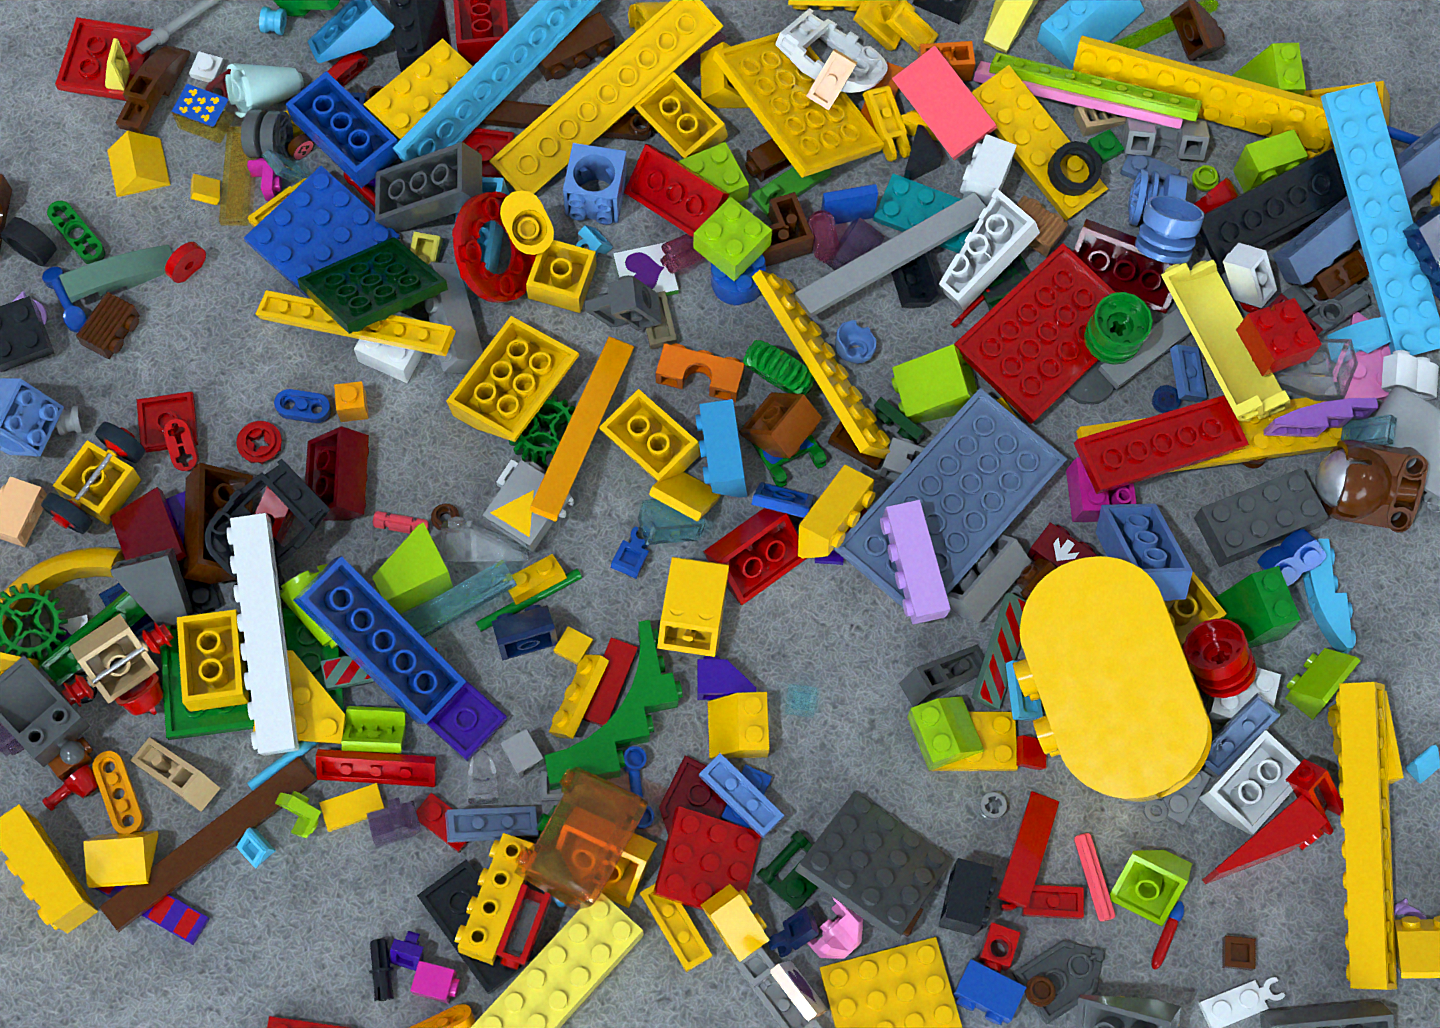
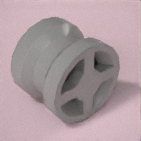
(71, 421)

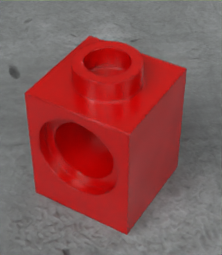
(1006, 937)

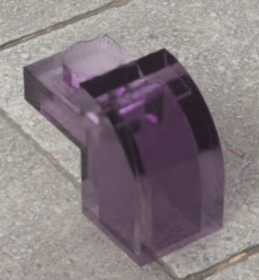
(393, 823)

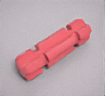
(397, 522)

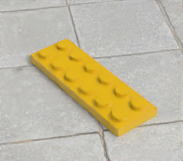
(1028, 125)

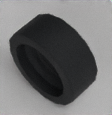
(1089, 156)
(28, 241)

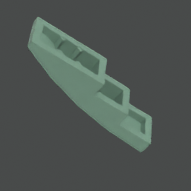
(116, 272)

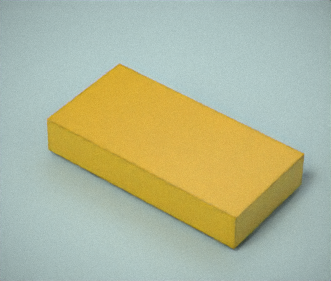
(910, 26)
(351, 807)

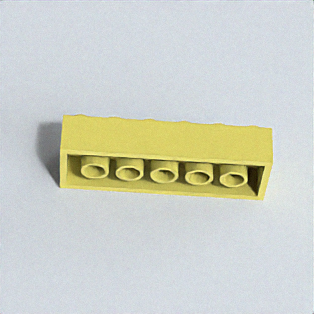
(565, 969)

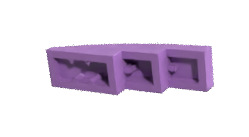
(1314, 419)

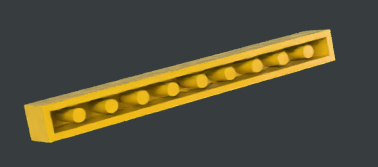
(1367, 836)

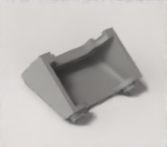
(1417, 428)

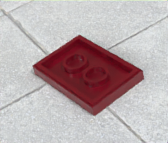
(147, 527)

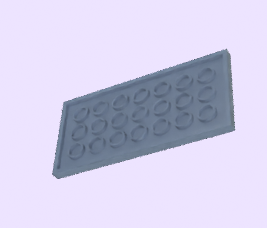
(969, 488)

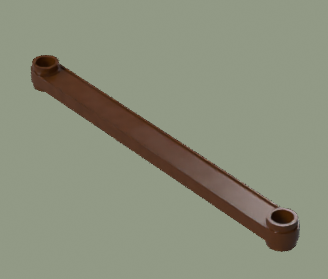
(522, 114)

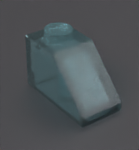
(666, 525)

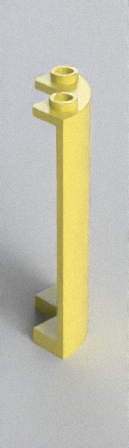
(1213, 323)

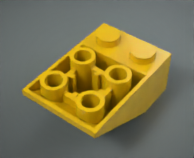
(693, 607)

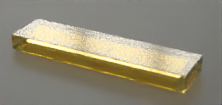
(236, 181)

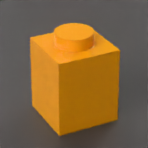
(351, 401)

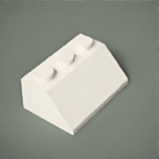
(1252, 784)

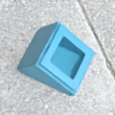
(1424, 764)

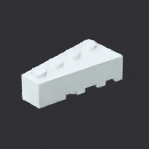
(988, 249)

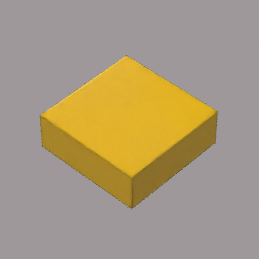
(205, 189)
(573, 645)

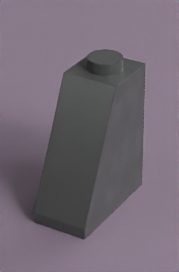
(156, 585)

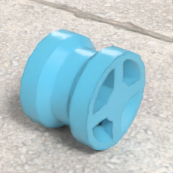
(272, 20)

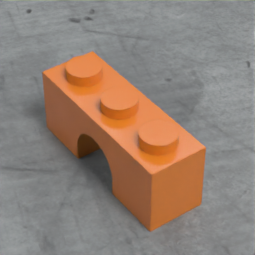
(679, 362)

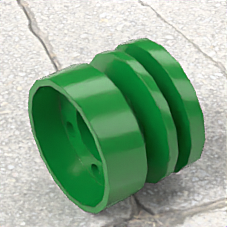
(1126, 319)

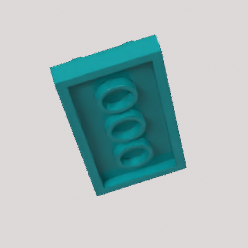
(909, 203)

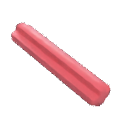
(1094, 877)

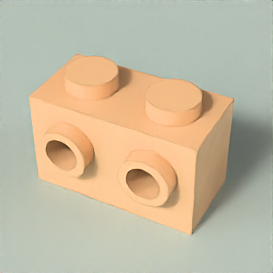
(19, 510)

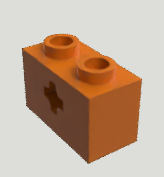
(958, 54)

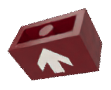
(1059, 547)

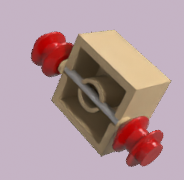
(114, 660)

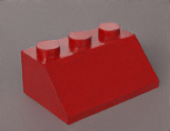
(757, 553)

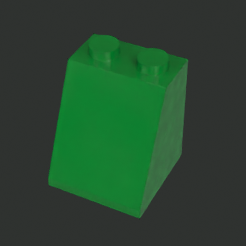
(1261, 606)

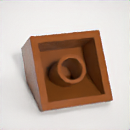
(781, 424)

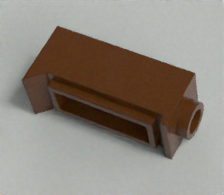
(766, 160)

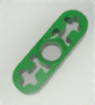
(75, 222)

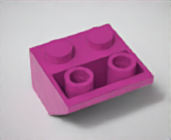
(1083, 499)

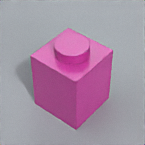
(435, 982)

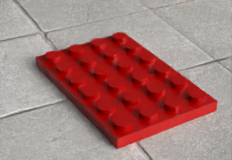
(1034, 337)

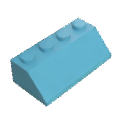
(1089, 18)

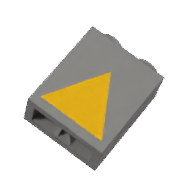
(511, 506)

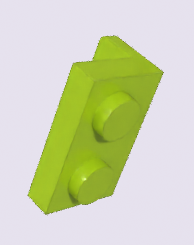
(374, 729)

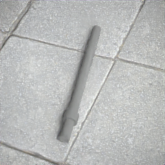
(161, 34)

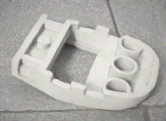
(807, 28)

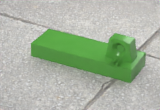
(785, 184)

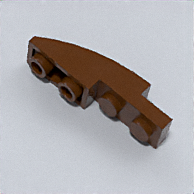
(150, 82)

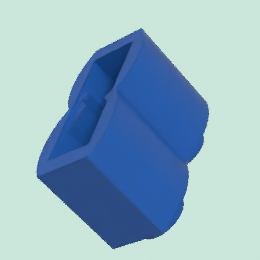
(1294, 556)

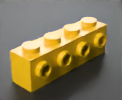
(494, 902)

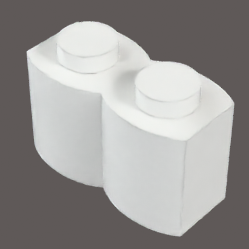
(1410, 373)

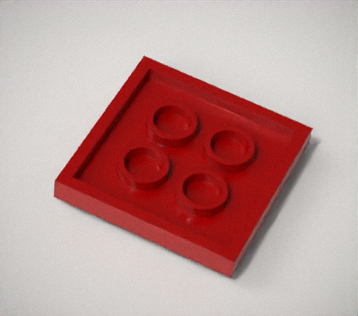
(88, 52)
(704, 858)

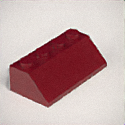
(1121, 264)

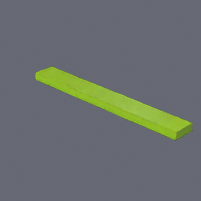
(1099, 87)

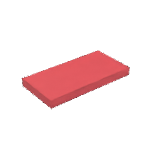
(944, 103)

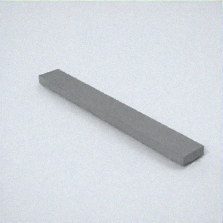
(890, 255)
(1160, 339)

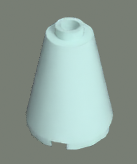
(260, 86)

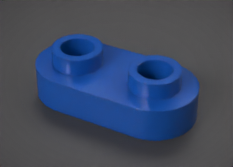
(304, 405)

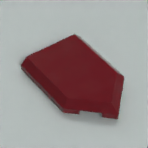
(690, 793)

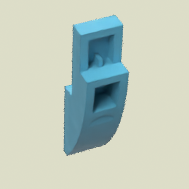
(1329, 608)

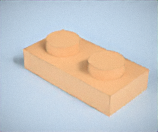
(831, 79)

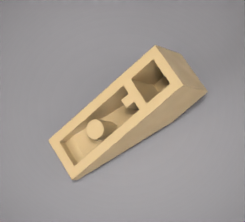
(175, 774)

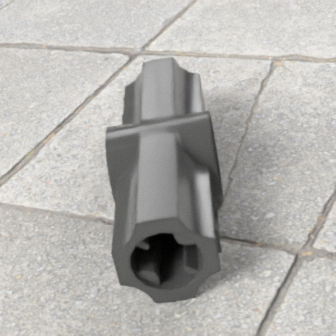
(1341, 307)

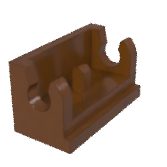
(1339, 275)

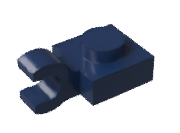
(797, 932)

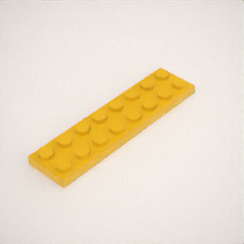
(820, 361)

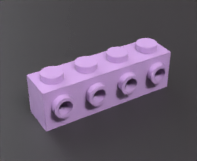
(915, 562)

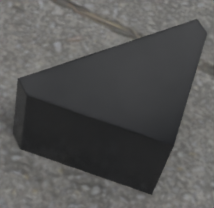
(923, 155)

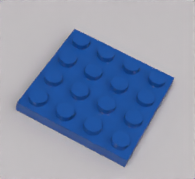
(316, 228)

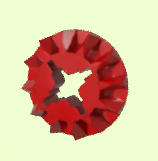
(255, 431)

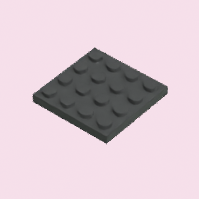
(874, 865)

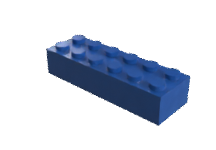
(379, 640)

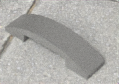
(757, 973)

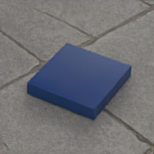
(851, 203)
(782, 499)

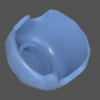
(851, 334)

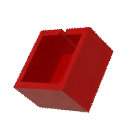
(1278, 337)

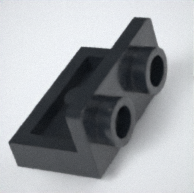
(917, 283)

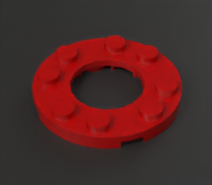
(488, 286)

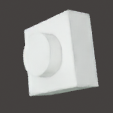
(206, 67)

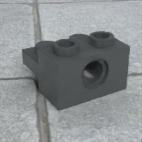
(626, 303)

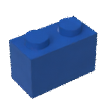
(988, 992)

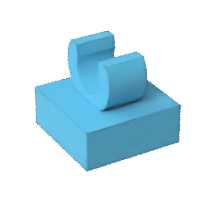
(594, 239)

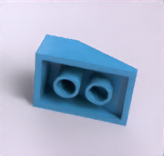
(351, 29)

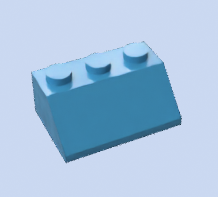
(721, 448)

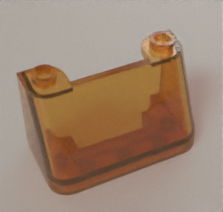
(582, 839)

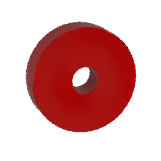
(185, 262)

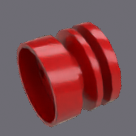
(1220, 658)

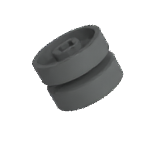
(266, 131)

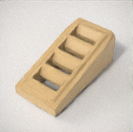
(1091, 127)

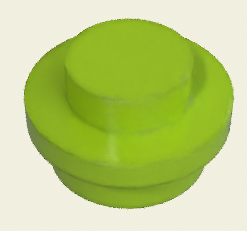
(1205, 178)

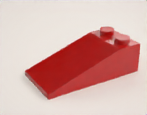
(479, 26)
(1292, 828)

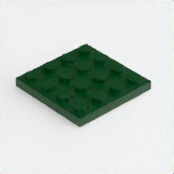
(372, 285)

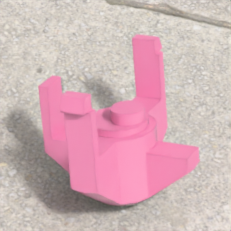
(839, 936)

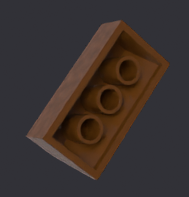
(206, 494)

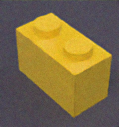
(735, 922)

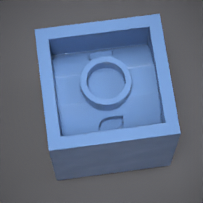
(590, 164)
(25, 418)

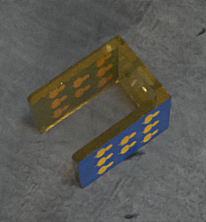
(202, 113)

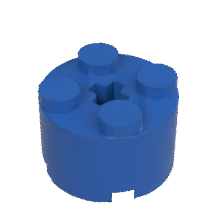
(740, 291)

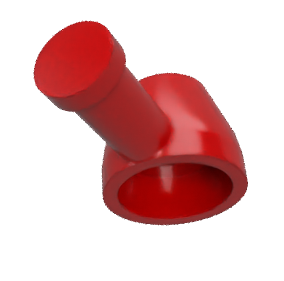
(80, 782)

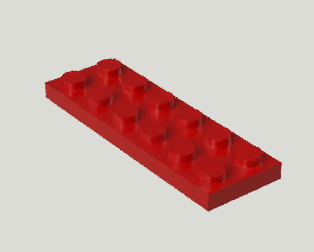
(1160, 444)

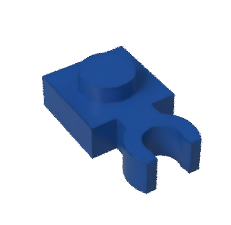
(630, 556)

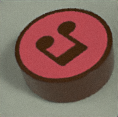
(300, 147)

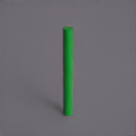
(486, 623)

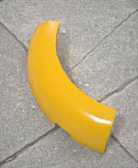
(61, 569)

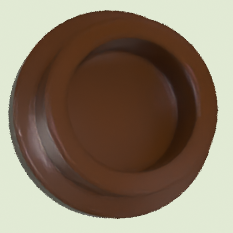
(1040, 991)

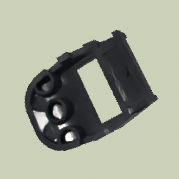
(290, 490)

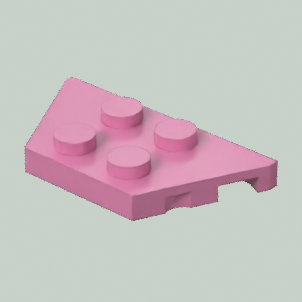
(1368, 374)

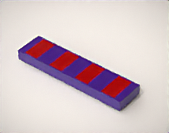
(170, 915)

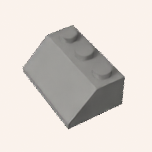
(988, 579)

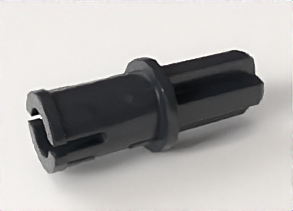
(381, 970)

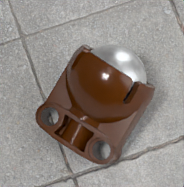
(1371, 483)

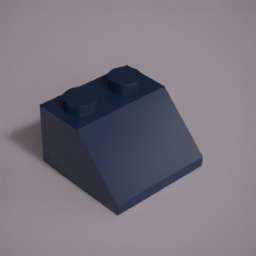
(524, 631)

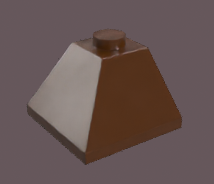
(1197, 30)

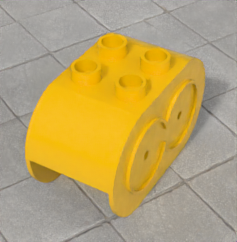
(1112, 681)

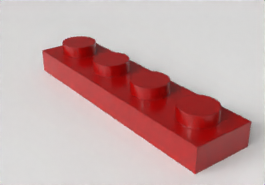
(376, 768)

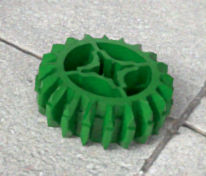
(778, 368)
(528, 445)
(41, 601)

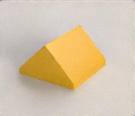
(137, 164)
(119, 858)

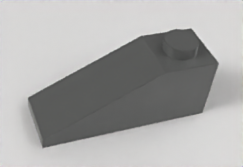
(942, 675)

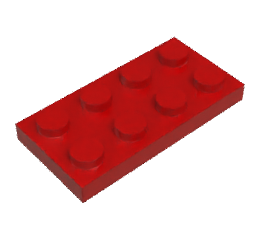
(673, 190)

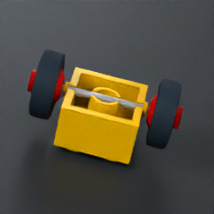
(96, 480)

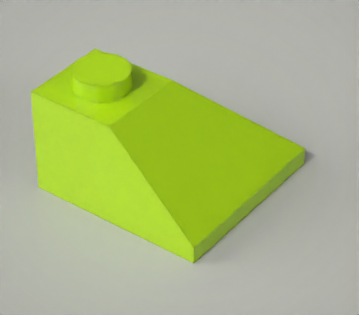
(1151, 883)

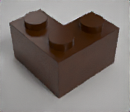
(790, 230)

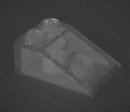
(1325, 374)

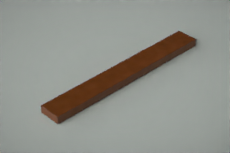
(206, 845)

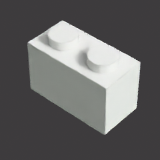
(1250, 275)

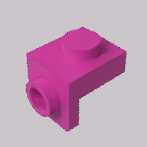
(270, 181)

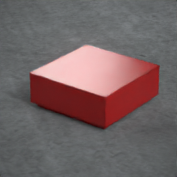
(1030, 753)

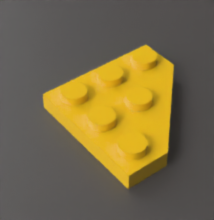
(315, 711)

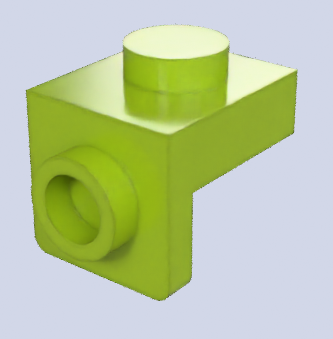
(307, 814)

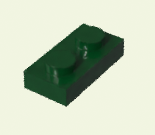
(889, 414)

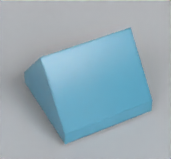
(255, 847)

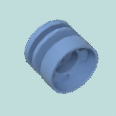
(1143, 190)
(1169, 229)

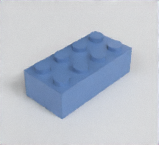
(1144, 539)

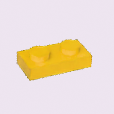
(536, 579)

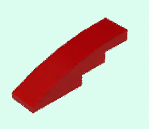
(1028, 850)

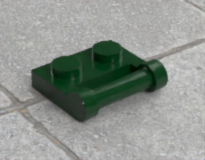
(794, 888)

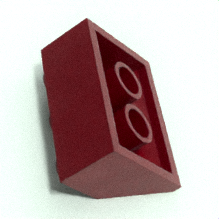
(339, 472)

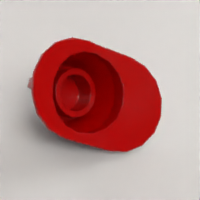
(142, 696)

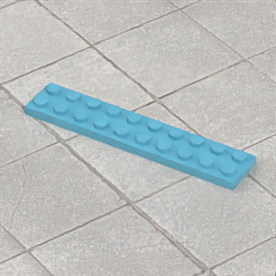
(493, 77)
(1381, 216)

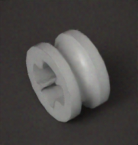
(984, 802)

